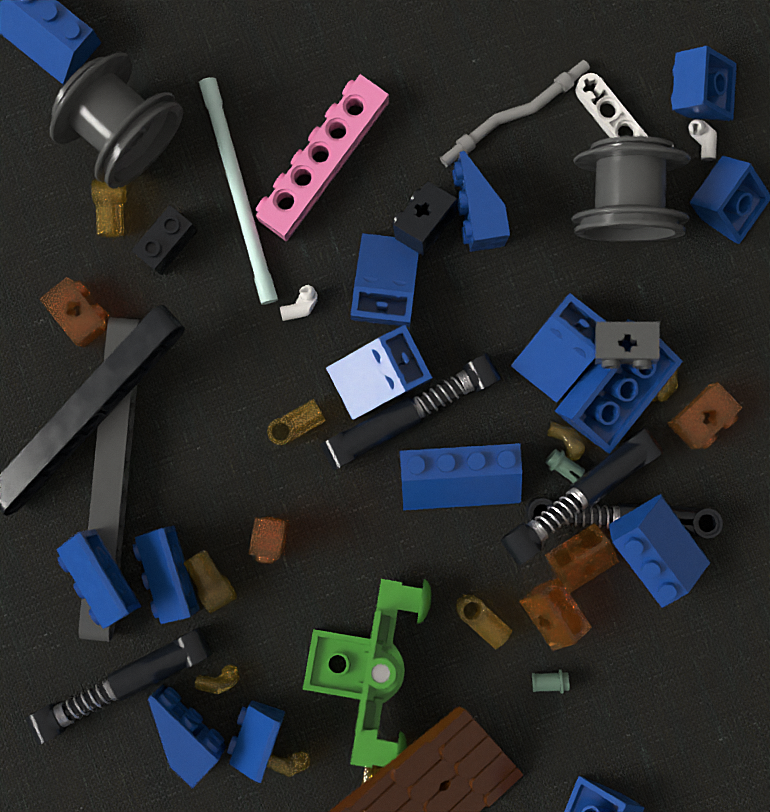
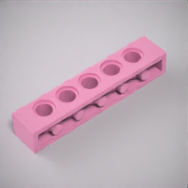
(358, 92)

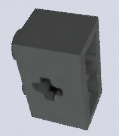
(641, 335)

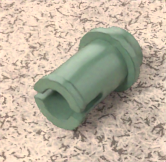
(564, 465)
(551, 682)

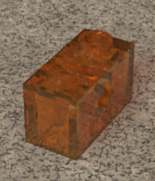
(61, 303)
(711, 400)
(269, 538)
(582, 557)
(555, 614)

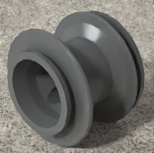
(114, 119)
(631, 190)

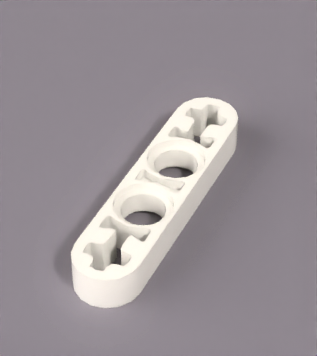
(621, 117)

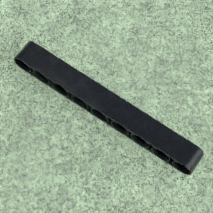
(88, 408)

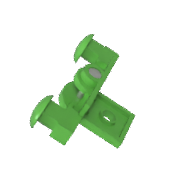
(371, 671)

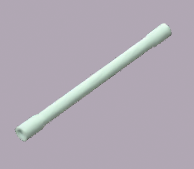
(214, 105)

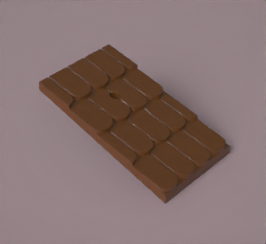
(442, 771)

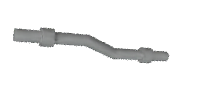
(561, 84)

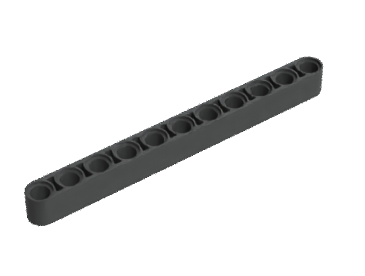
(111, 476)

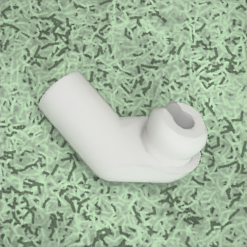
(706, 137)
(303, 305)

